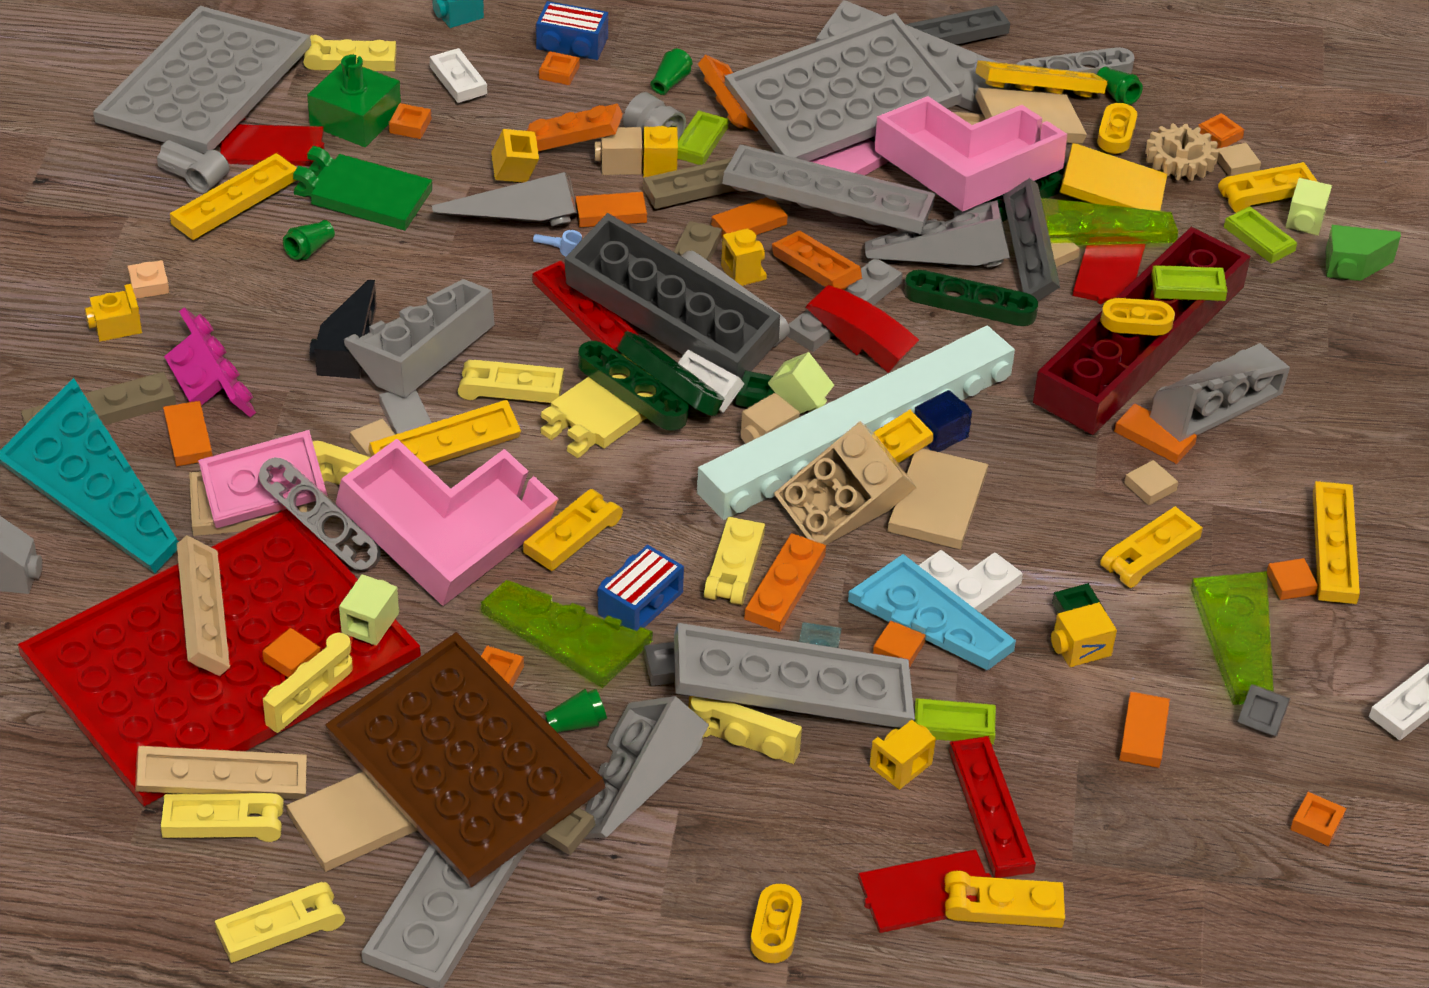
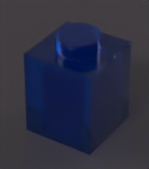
(946, 418)

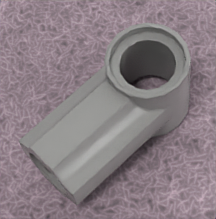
(198, 169)

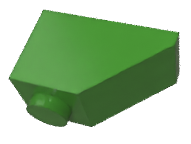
(1359, 252)

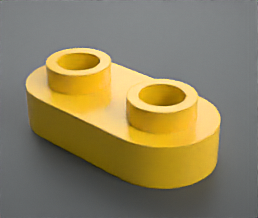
(1117, 128)
(1137, 316)
(776, 926)

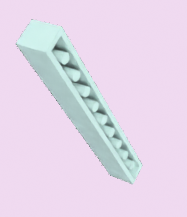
(768, 462)

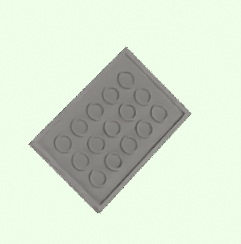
(202, 79)
(837, 88)

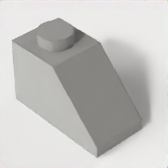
(17, 559)

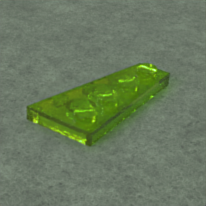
(1106, 224)
(1238, 629)
(566, 632)

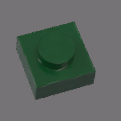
(754, 389)
(1074, 598)

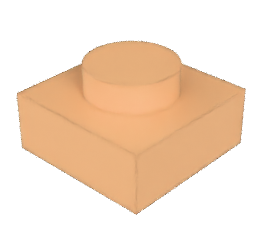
(148, 279)

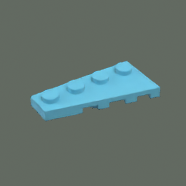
(921, 602)

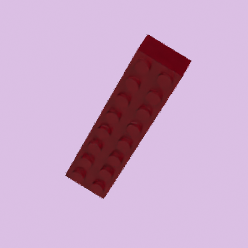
(1104, 368)

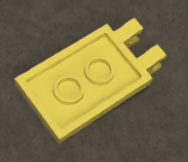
(593, 415)

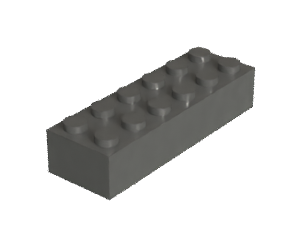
(671, 297)

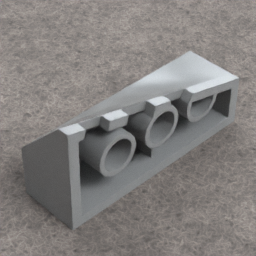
(424, 337)
(1219, 392)

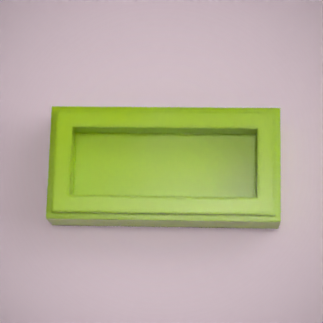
(701, 137)
(1260, 234)
(1189, 283)
(956, 719)

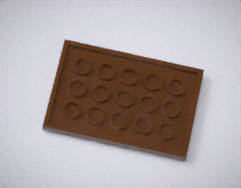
(464, 758)

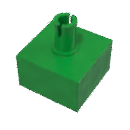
(354, 102)

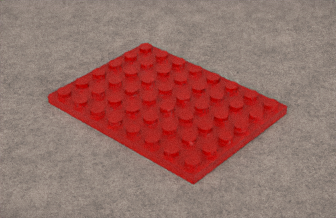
(127, 666)

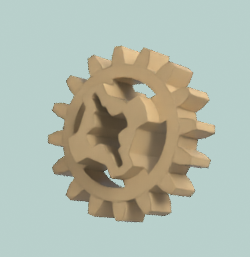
(1182, 151)

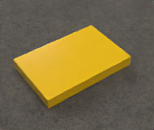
(1111, 180)

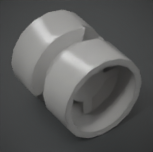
(650, 111)

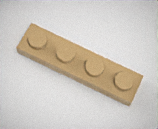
(202, 606)
(219, 772)

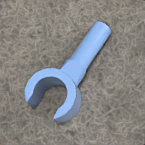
(566, 244)

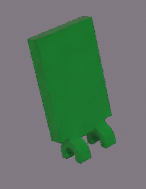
(362, 188)

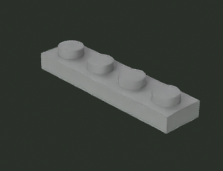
(876, 282)

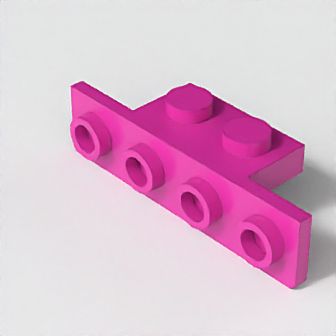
(203, 369)

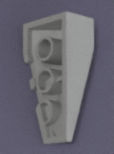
(532, 201)
(967, 239)
(647, 749)

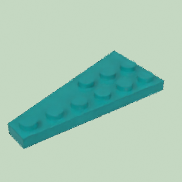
(81, 469)

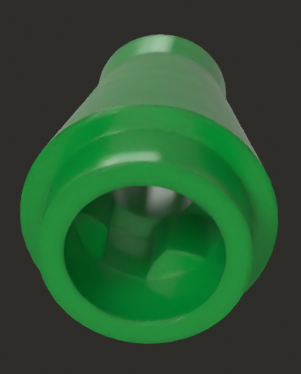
(672, 69)
(1121, 85)
(305, 240)
(577, 712)

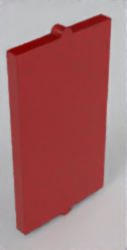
(255, 143)
(1107, 270)
(915, 890)

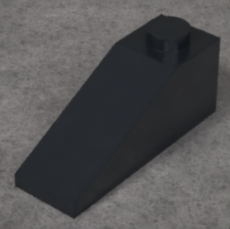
(350, 318)

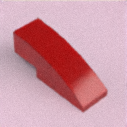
(862, 326)

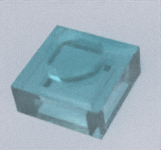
(820, 635)

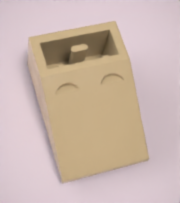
(845, 486)

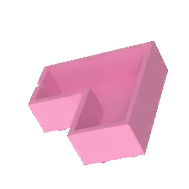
(966, 160)
(442, 532)

